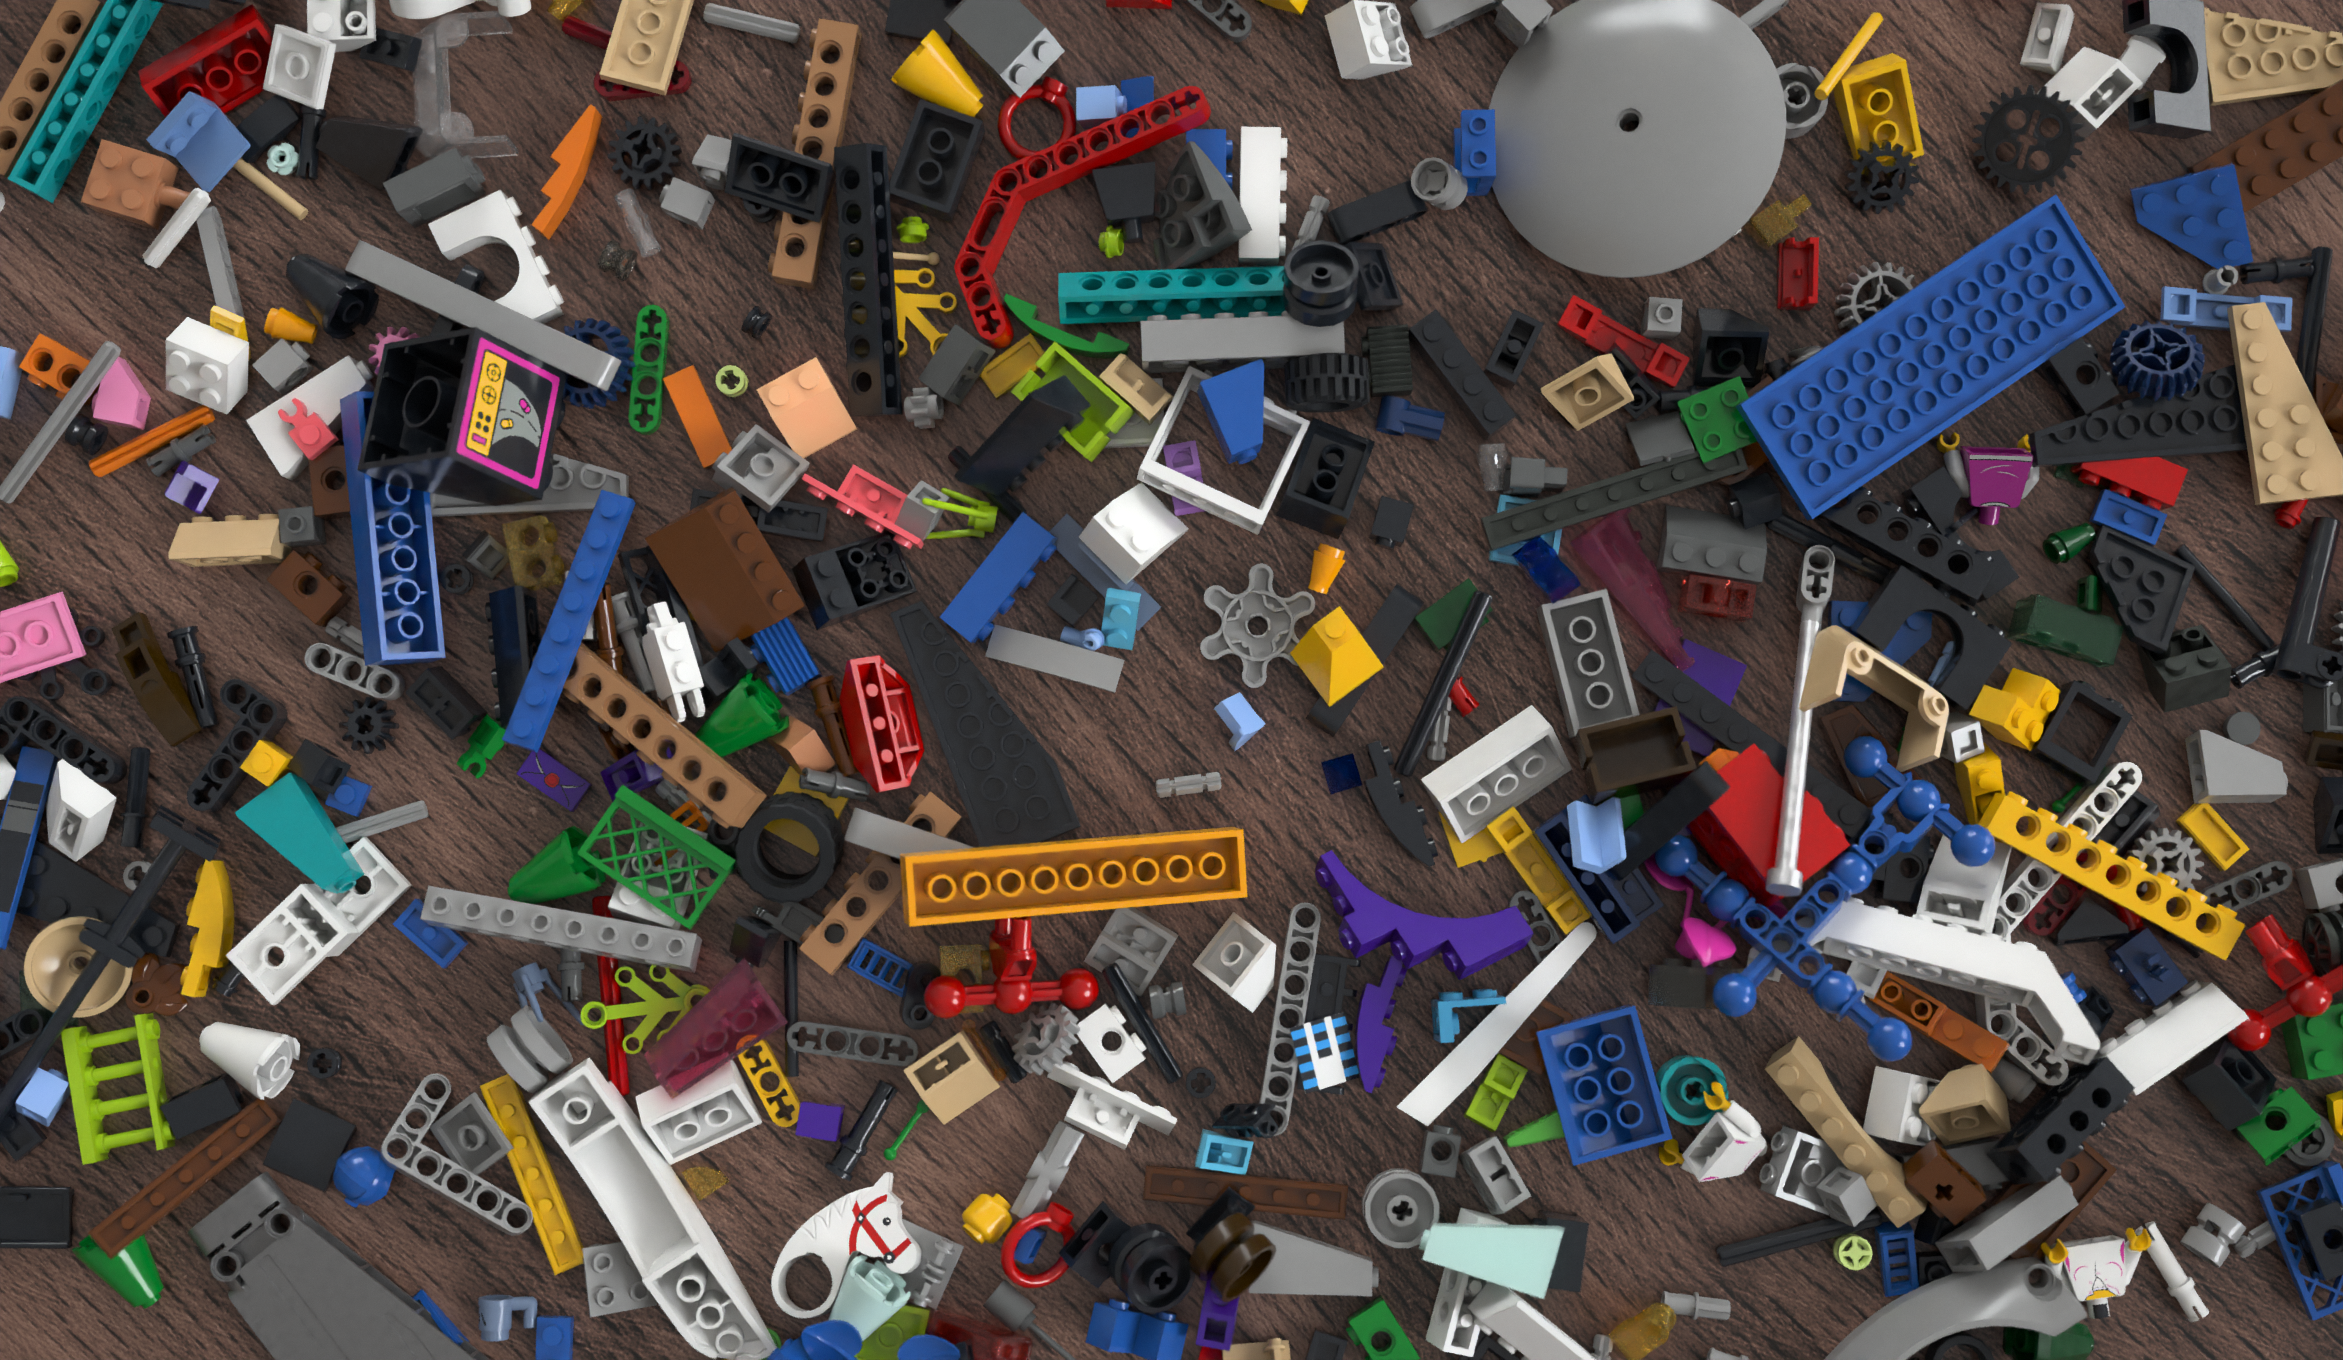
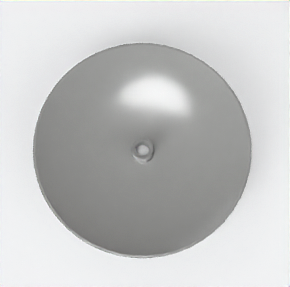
(1648, 195)

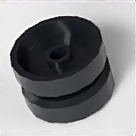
(1320, 283)
(1150, 1268)

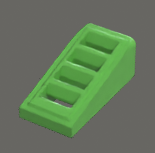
(1540, 1130)

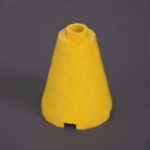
(938, 77)

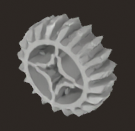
(1879, 280)

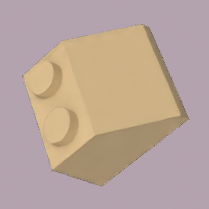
(1966, 1106)

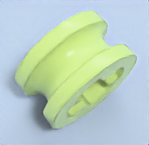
(722, 374)

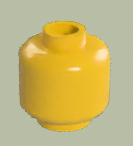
(987, 1218)

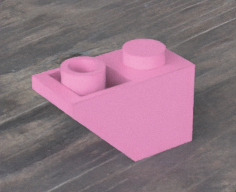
(121, 398)

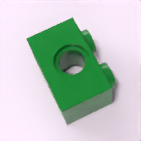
(2271, 1144)
(1378, 1317)

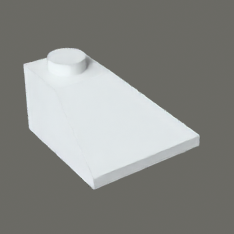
(1240, 962)

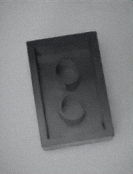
(936, 160)

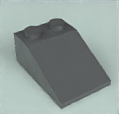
(1005, 41)

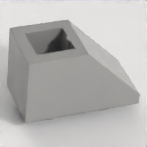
(712, 161)

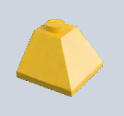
(1335, 656)

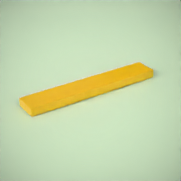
(534, 1174)

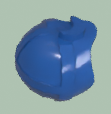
(362, 1176)

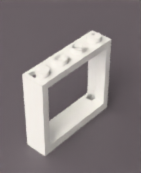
(1203, 495)

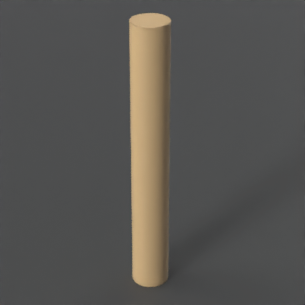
(271, 189)

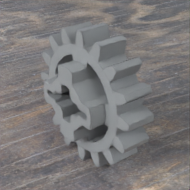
(2176, 857)
(1046, 1039)

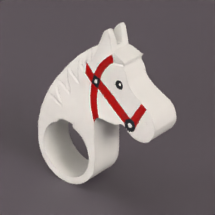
(855, 1223)

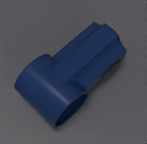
(1399, 417)

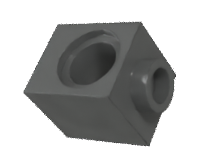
(301, 527)
(1444, 1166)

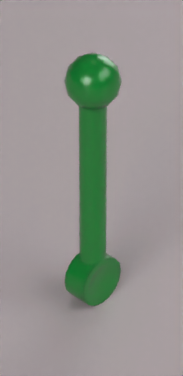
(2059, 805)
(890, 1152)

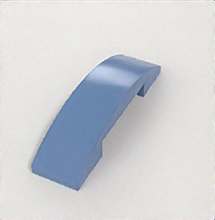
(2209, 311)

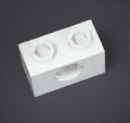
(1113, 1062)

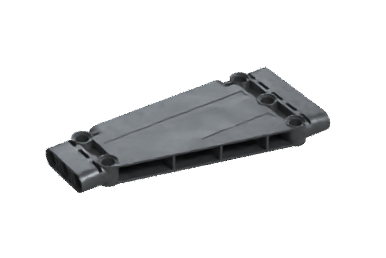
(310, 1290)

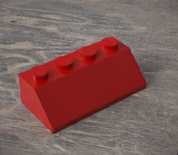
(219, 64)

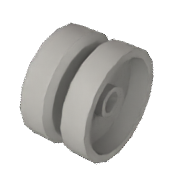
(529, 1050)
(1388, 1190)

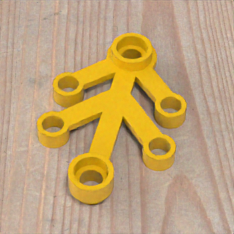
(908, 303)

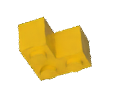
(2018, 709)

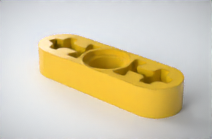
(775, 1107)

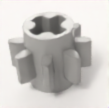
(923, 408)

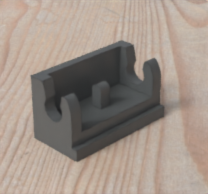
(956, 365)

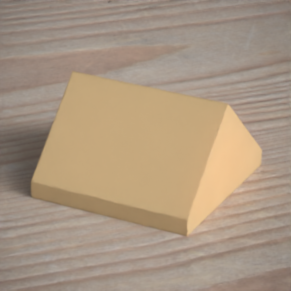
(1589, 391)

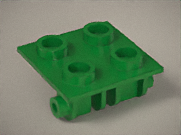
(1715, 420)

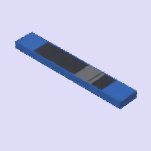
(20, 828)

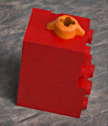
(1745, 821)

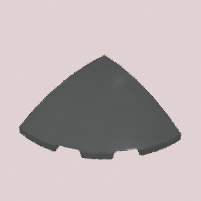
(1196, 212)

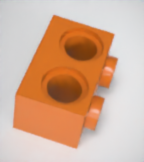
(64, 367)

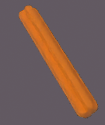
(151, 440)

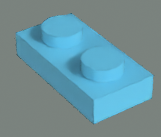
(1120, 618)

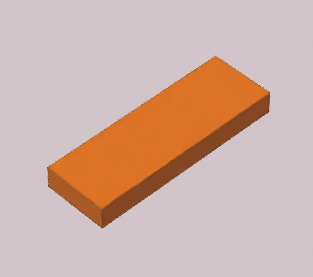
(698, 415)

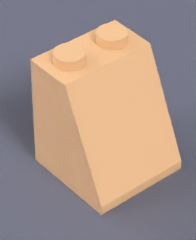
(807, 408)

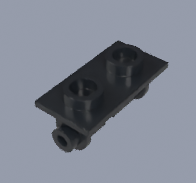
(1247, 1120)
(1226, 1205)

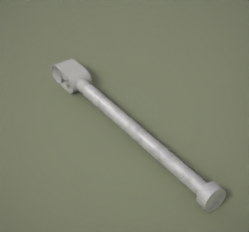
(1784, 878)

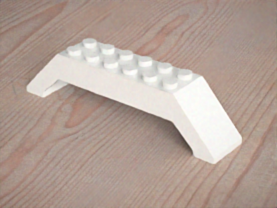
(1957, 960)

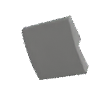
(1134, 944)

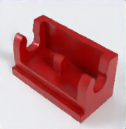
(1797, 274)

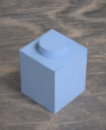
(1099, 105)
(43, 1096)

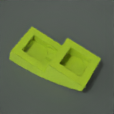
(1495, 1092)

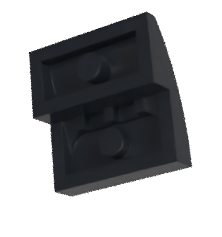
(309, 1145)

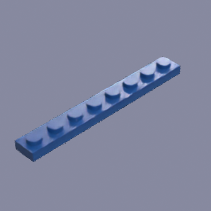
(569, 621)

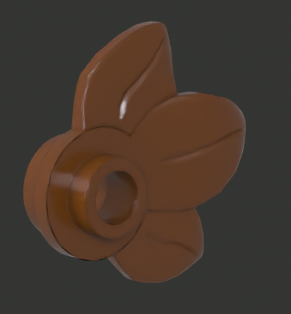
(160, 983)

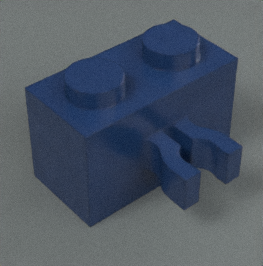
(2145, 967)

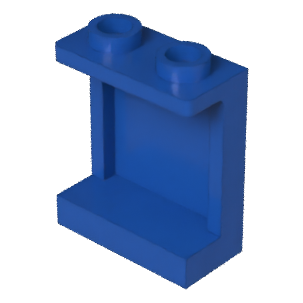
(1476, 150)

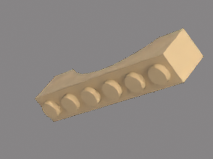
(1810, 1090)

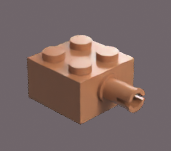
(132, 185)

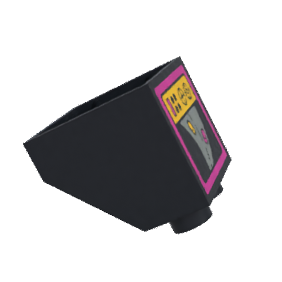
(464, 418)

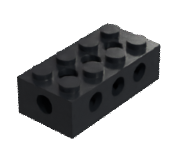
(2061, 1122)

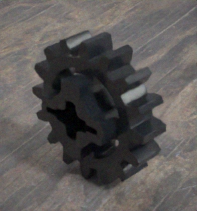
(658, 158)
(1892, 170)

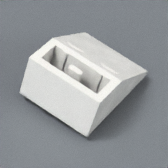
(1961, 892)
(632, 907)

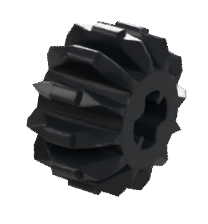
(359, 732)

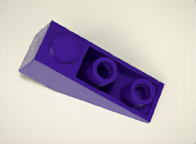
(1217, 1321)

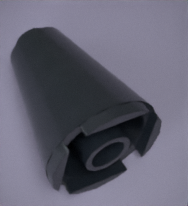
(332, 294)

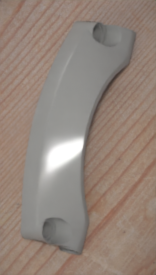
(1962, 1303)

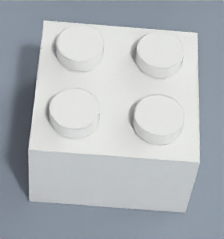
(207, 365)

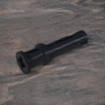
(185, 661)
(854, 1144)

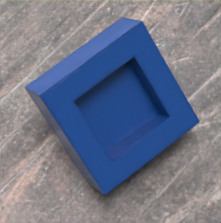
(349, 796)
(1029, 1245)

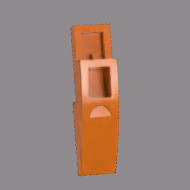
(1939, 1022)

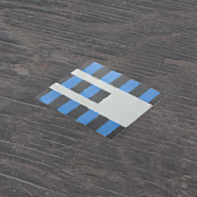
(1324, 1052)

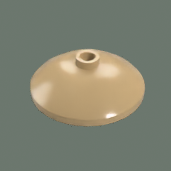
(52, 969)

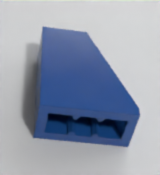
(1236, 410)

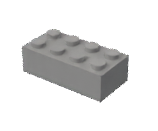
(1587, 660)

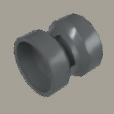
(1167, 1000)

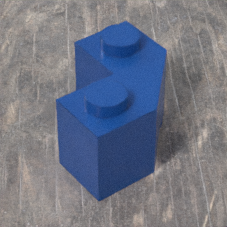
(1129, 1330)

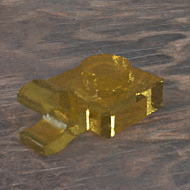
(1778, 220)

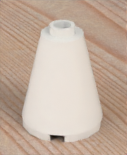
(252, 1056)

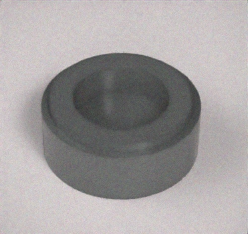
(2241, 728)

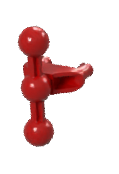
(1013, 966)
(2291, 971)

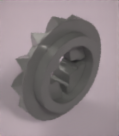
(2313, 1153)

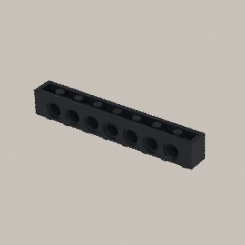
(868, 280)

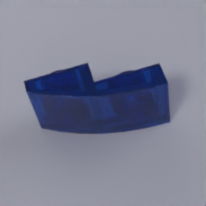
(1546, 569)

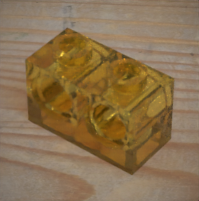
(524, 556)

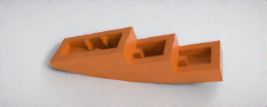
(573, 159)

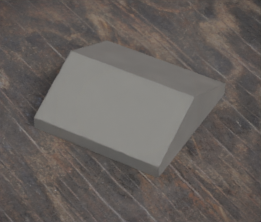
(471, 1136)

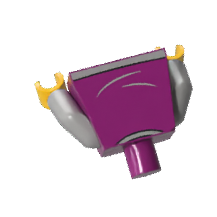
(1990, 475)

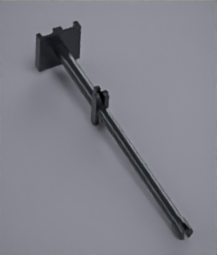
(114, 939)

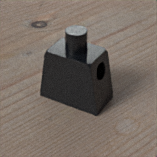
(1127, 197)

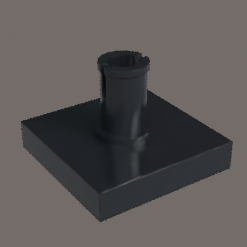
(1376, 280)

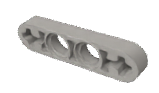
(219, 261)

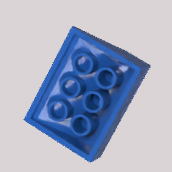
(1603, 1084)

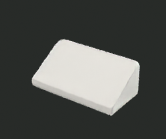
(2047, 37)

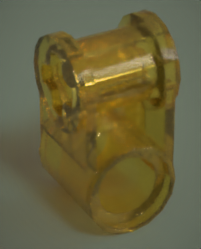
(1644, 1331)

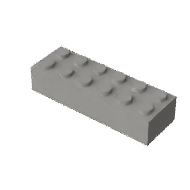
(1232, 342)

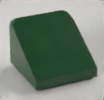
(2089, 594)

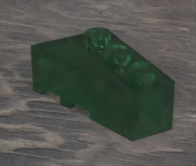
(2065, 630)

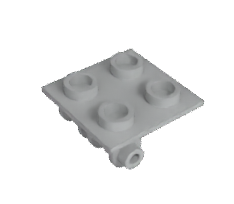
(936, 1266)
(613, 1280)

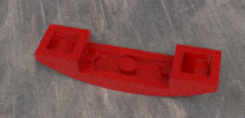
(1601, 333)

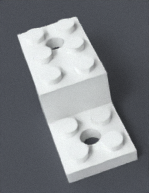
(316, 925)

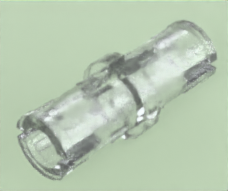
(637, 223)

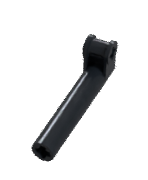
(2297, 655)

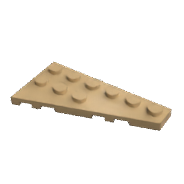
(2267, 58)
(2284, 431)

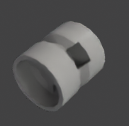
(1439, 183)
(2207, 1246)

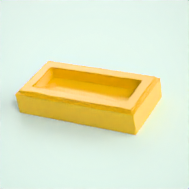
(1011, 366)
(2212, 835)

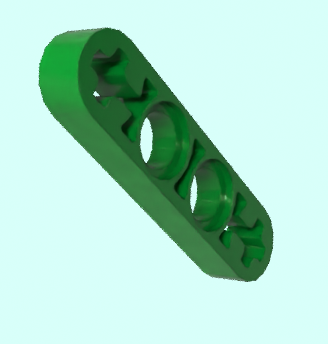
(649, 369)

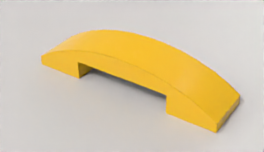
(1537, 870)

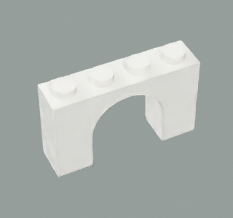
(496, 221)

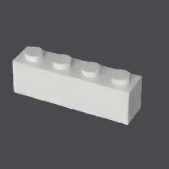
(1260, 194)

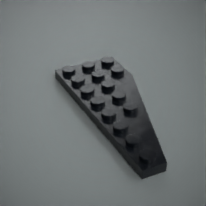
(996, 762)

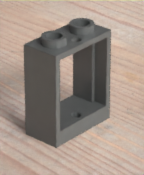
(435, 187)

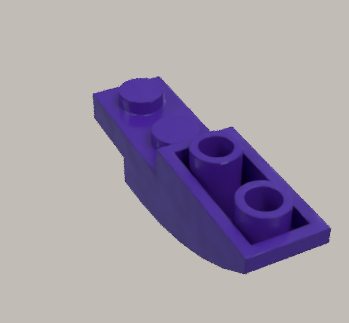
(1371, 1036)

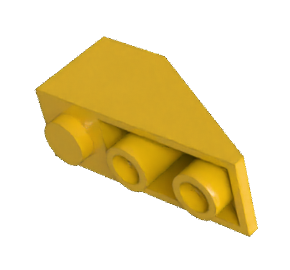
(1978, 782)

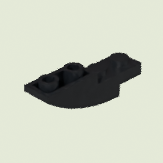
(1401, 820)

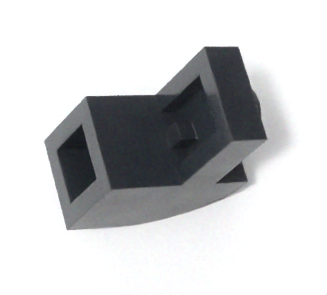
(725, 671)

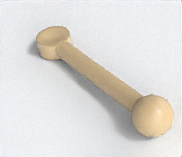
(932, 258)

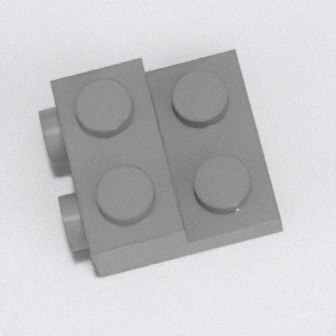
(759, 468)
(1798, 1167)

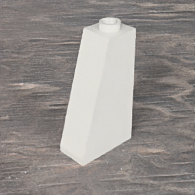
(320, 396)

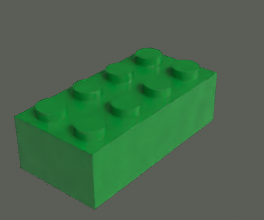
(2315, 1043)

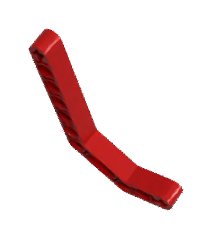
(1058, 175)

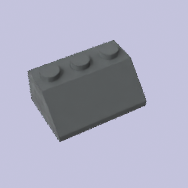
(1711, 546)

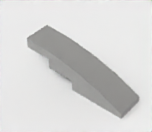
(1054, 658)

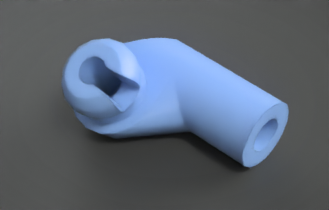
(1088, 639)

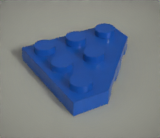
(2198, 214)
(1907, 641)

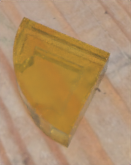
(704, 1180)

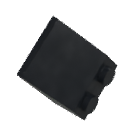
(1325, 478)

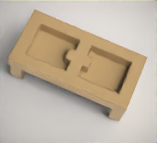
(1136, 388)

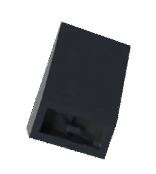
(853, 579)

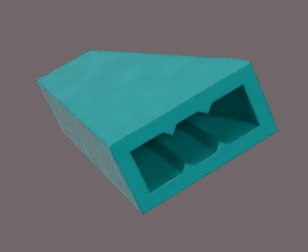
(301, 831)

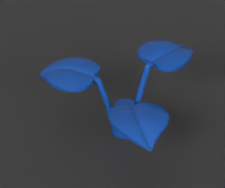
(843, 1341)

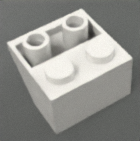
(342, 22)
(1367, 39)
(2095, 87)
(77, 811)
(1896, 1104)

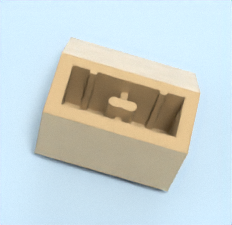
(952, 1078)

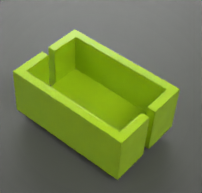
(1106, 409)

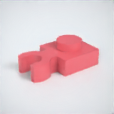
(310, 432)

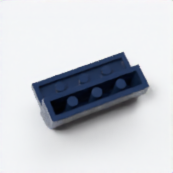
(1611, 904)

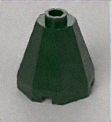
(2028, 1344)

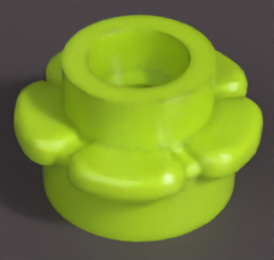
(912, 230)
(1111, 242)

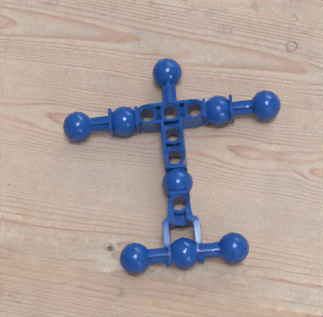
(1847, 875)

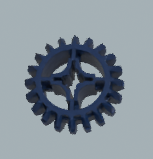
(617, 348)
(2157, 360)

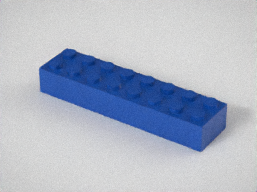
(391, 556)

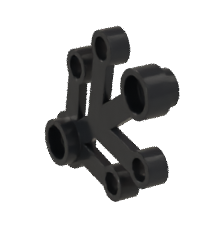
(86, 674)

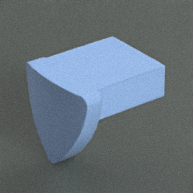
(1239, 718)

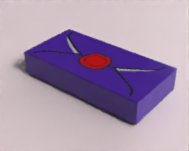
(554, 779)

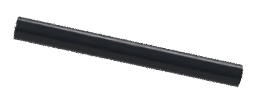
(2225, 598)
(791, 1005)

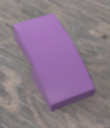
(1184, 459)

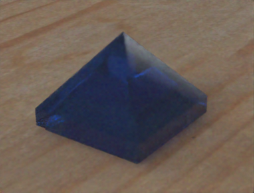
(1341, 773)

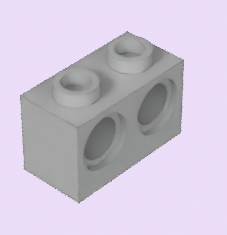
(1521, 18)
(1494, 1175)

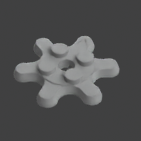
(1239, 609)

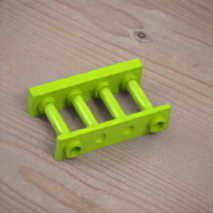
(85, 1077)

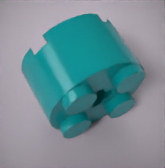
(1691, 1070)

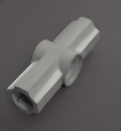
(1048, 1170)

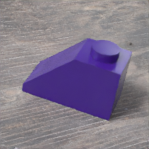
(632, 773)

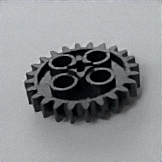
(1998, 131)

